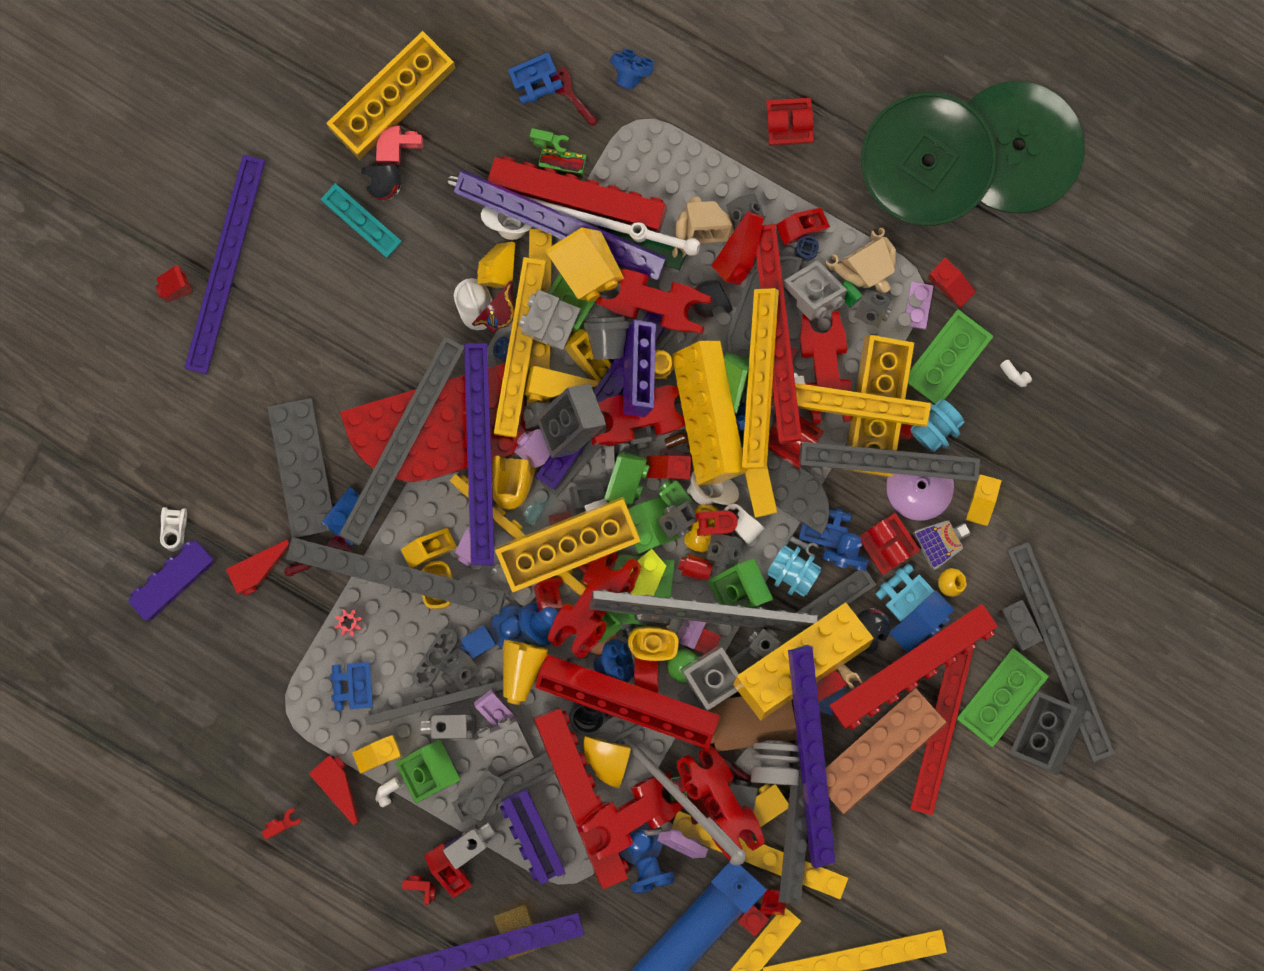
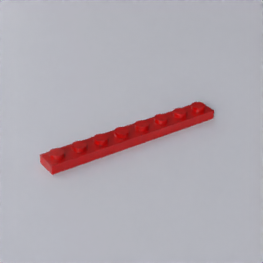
(938, 747)

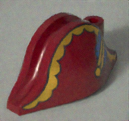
(500, 311)

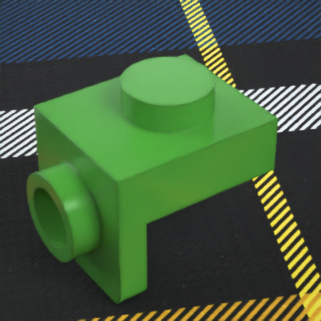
(673, 493)

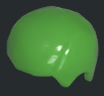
(683, 657)

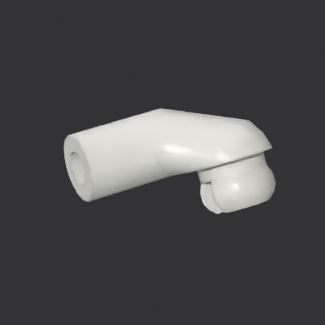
(1011, 372)
(385, 790)

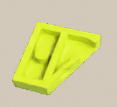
(650, 574)

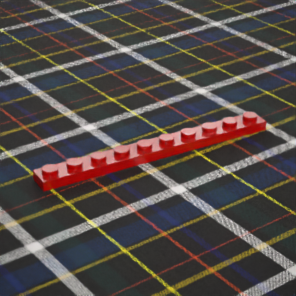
(783, 373)

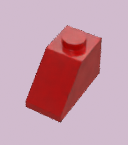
(802, 224)
(951, 282)
(173, 284)
(669, 467)
(647, 674)
(450, 878)

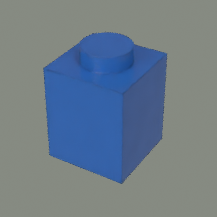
(477, 642)

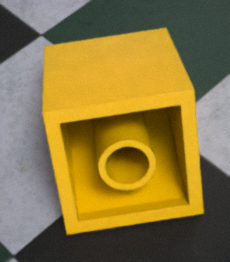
(586, 263)

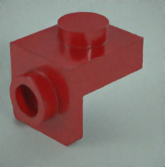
(548, 593)
(416, 883)

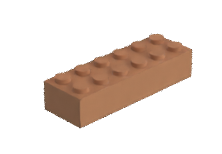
(882, 750)

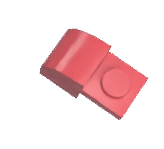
(392, 141)

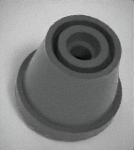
(607, 336)

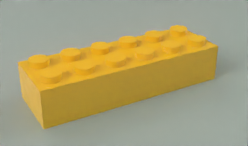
(391, 95)
(885, 373)
(708, 412)
(567, 544)
(834, 642)

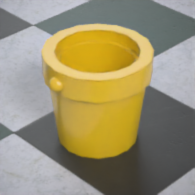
(663, 364)

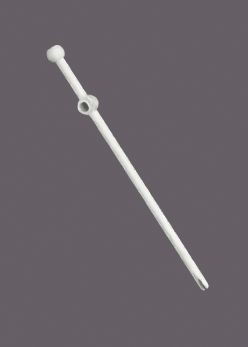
(691, 246)

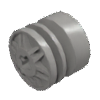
(775, 763)

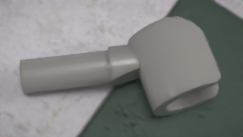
(804, 545)
(664, 828)

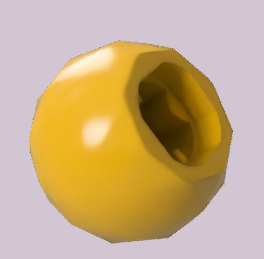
(952, 582)

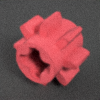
(342, 620)

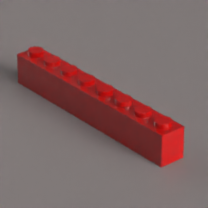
(578, 194)
(914, 666)
(627, 701)
(577, 790)

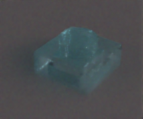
(533, 513)

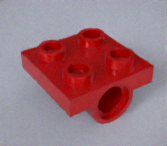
(790, 121)
(791, 451)
(889, 544)

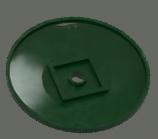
(934, 127)
(1052, 142)

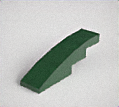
(659, 248)

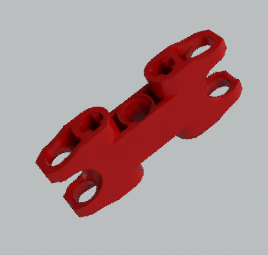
(671, 304)
(824, 350)
(621, 426)
(589, 622)
(713, 788)
(618, 823)

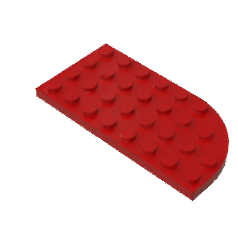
(442, 439)

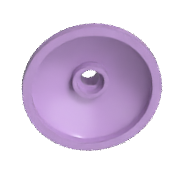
(919, 503)

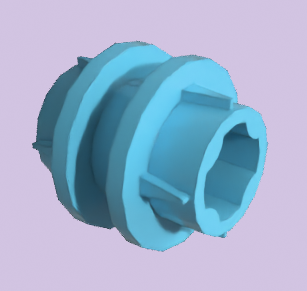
(942, 421)
(794, 571)

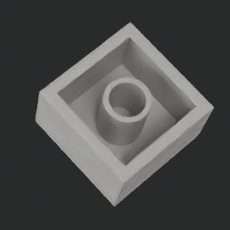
(711, 677)

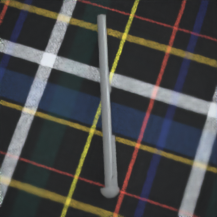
(738, 855)

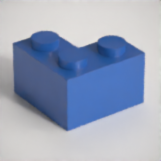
(923, 622)

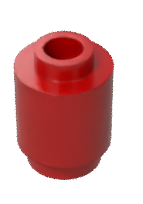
(695, 567)

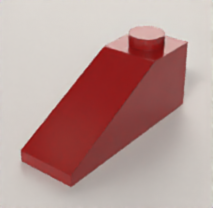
(739, 252)
(254, 570)
(335, 783)

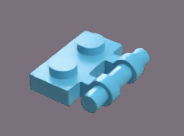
(908, 598)

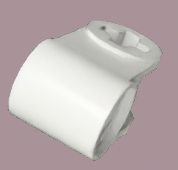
(173, 523)
(747, 526)

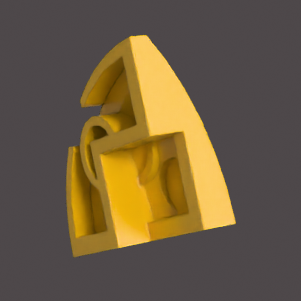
(606, 759)

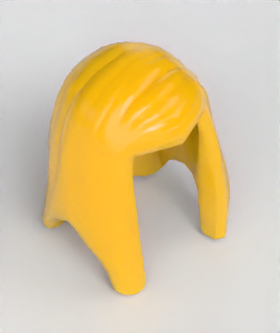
(511, 481)

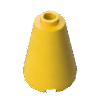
(520, 669)

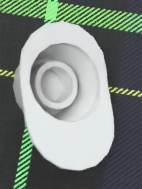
(505, 225)
(471, 301)
(723, 493)

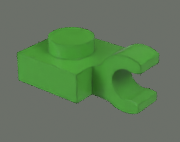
(544, 139)

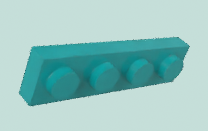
(361, 221)

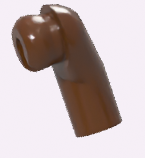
(677, 439)

